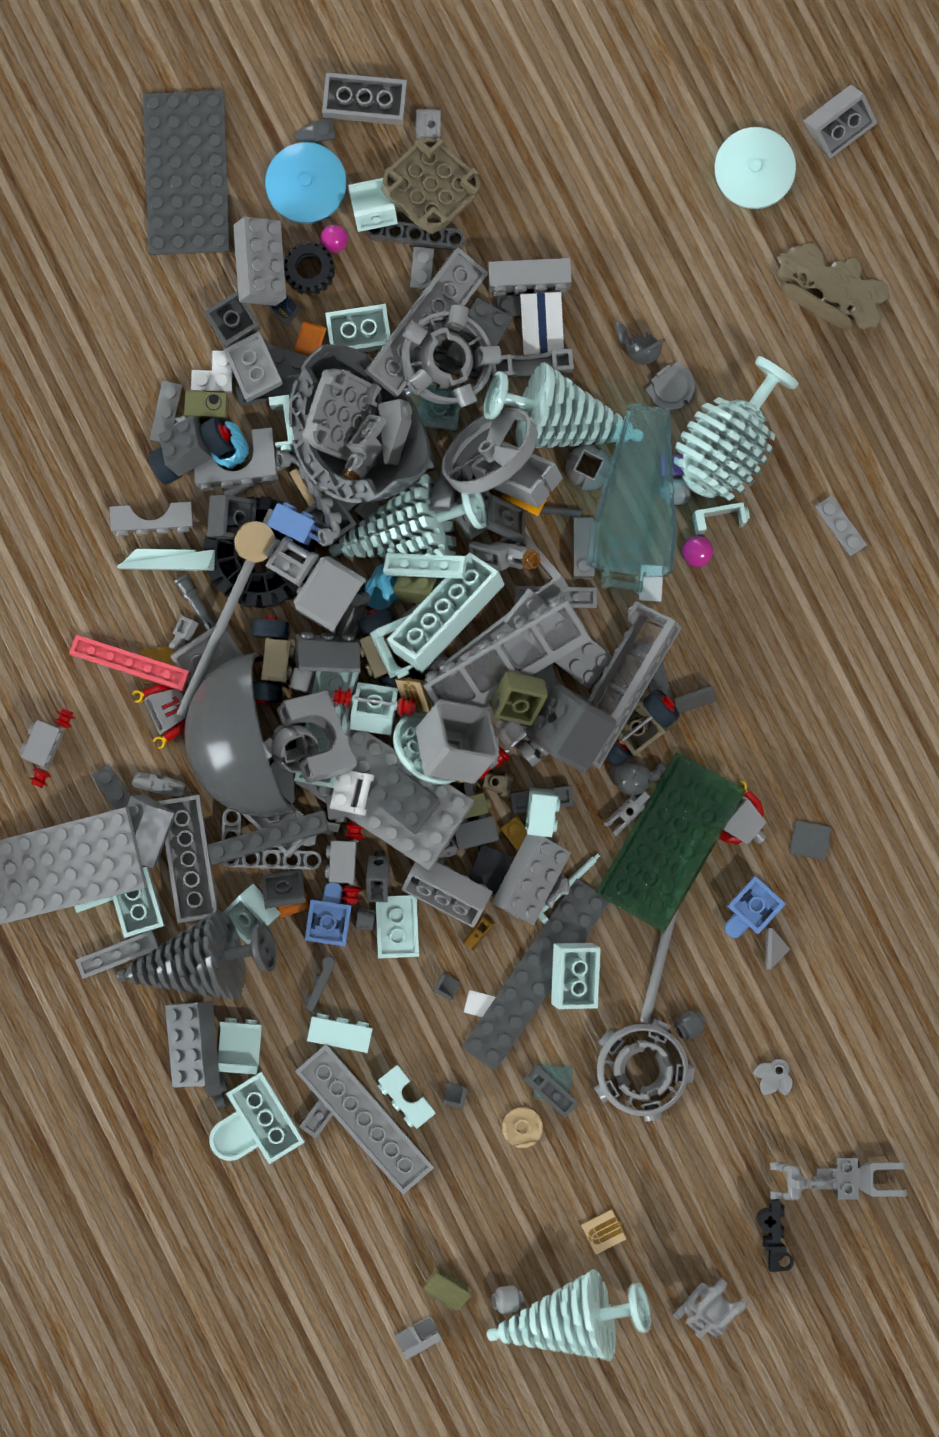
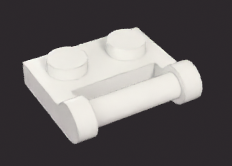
(345, 792)

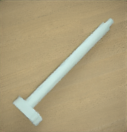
(544, 919)

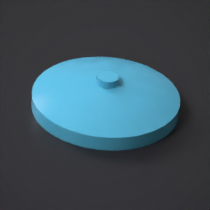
(306, 183)

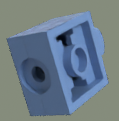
(296, 525)
(752, 908)
(329, 917)

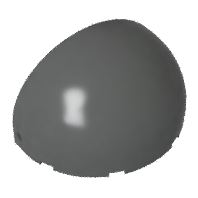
(325, 470)
(227, 742)

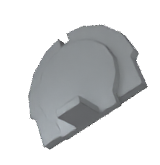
(671, 387)

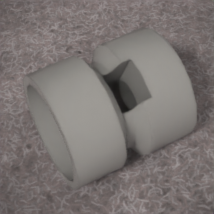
(531, 751)

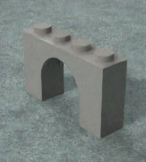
(260, 469)
(320, 710)

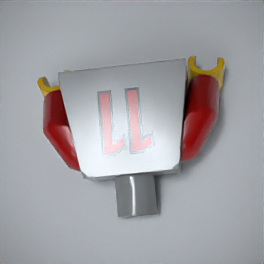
(163, 705)

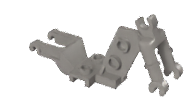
(845, 1178)
(712, 1312)

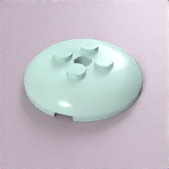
(408, 750)

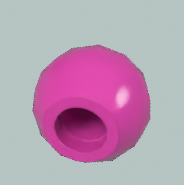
(334, 238)

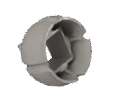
(580, 479)
(291, 759)

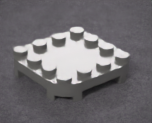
(339, 411)

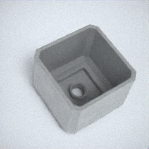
(328, 593)
(456, 741)

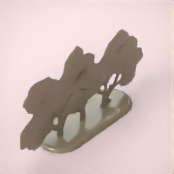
(838, 283)

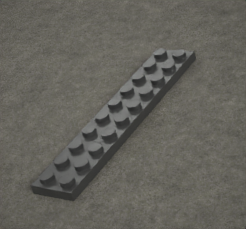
(533, 976)

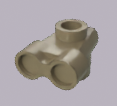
(498, 783)

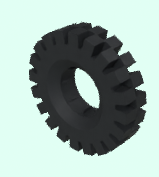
(261, 588)

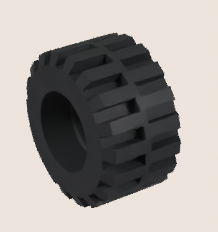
(302, 252)

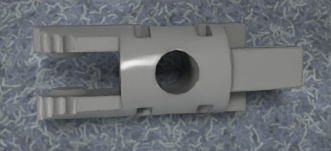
(158, 784)
(636, 806)

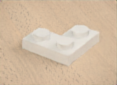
(218, 379)

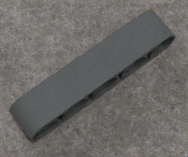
(423, 241)

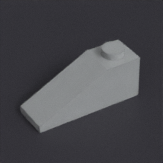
(394, 433)
(581, 538)

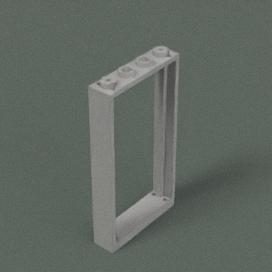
(547, 593)

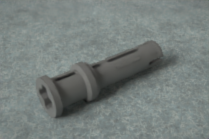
(191, 594)

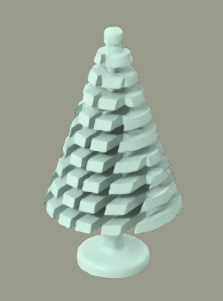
(557, 409)
(409, 526)
(575, 1319)

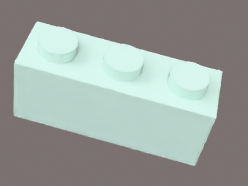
(340, 1033)

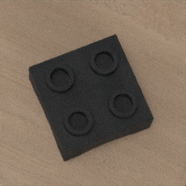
(490, 868)

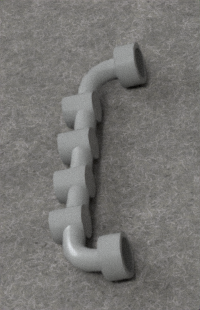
(323, 503)

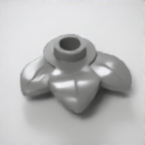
(561, 887)
(772, 1079)

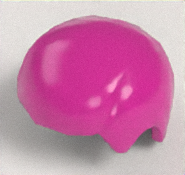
(697, 551)

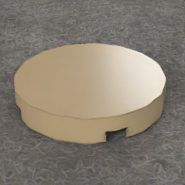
(253, 541)
(522, 1127)

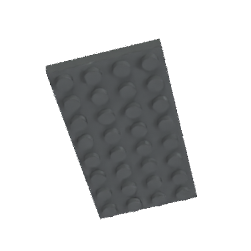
(186, 173)

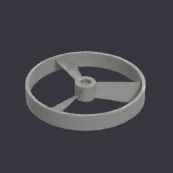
(490, 449)

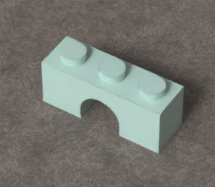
(415, 1112)

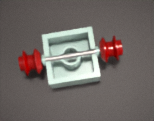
(374, 707)

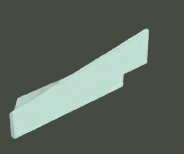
(169, 560)

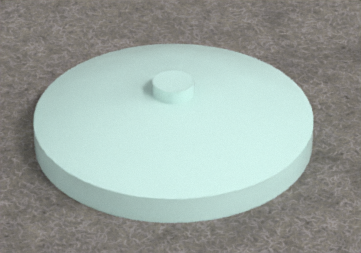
(755, 168)

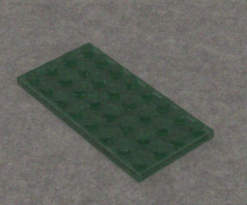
(670, 842)

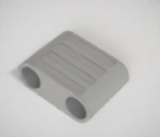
(428, 123)

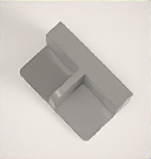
(418, 1337)

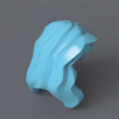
(238, 453)
(381, 589)

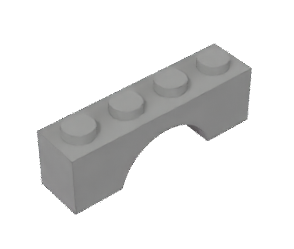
(524, 366)
(178, 517)

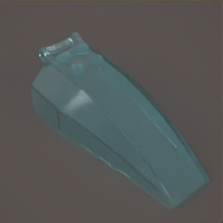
(636, 511)

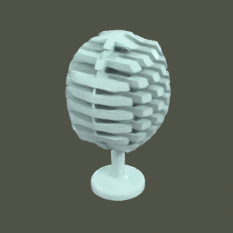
(730, 440)

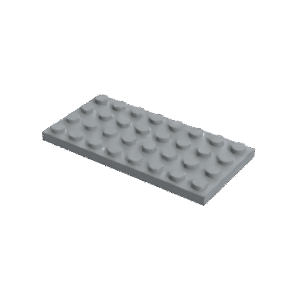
(428, 844)
(69, 865)

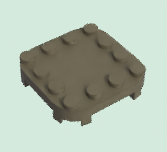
(430, 184)

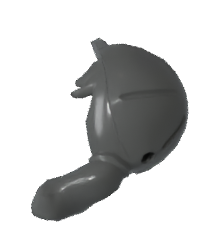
(639, 348)
(634, 777)

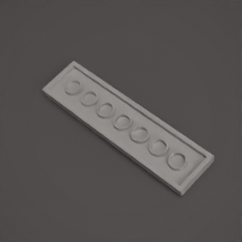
(450, 286)
(364, 1119)

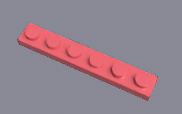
(129, 663)

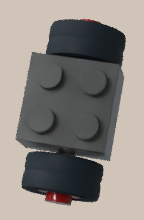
(189, 446)

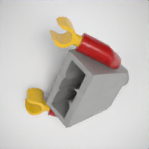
(745, 821)

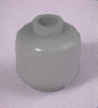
(682, 492)
(507, 1299)

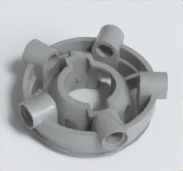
(424, 365)
(651, 1109)

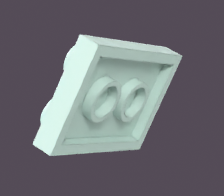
(397, 927)

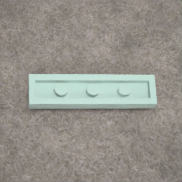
(424, 565)

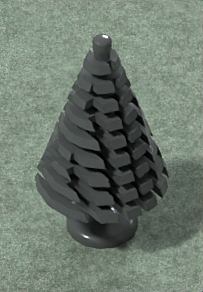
(204, 959)

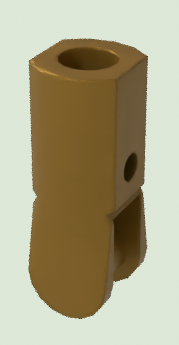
(476, 935)

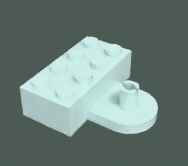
(258, 1122)

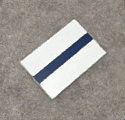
(541, 322)

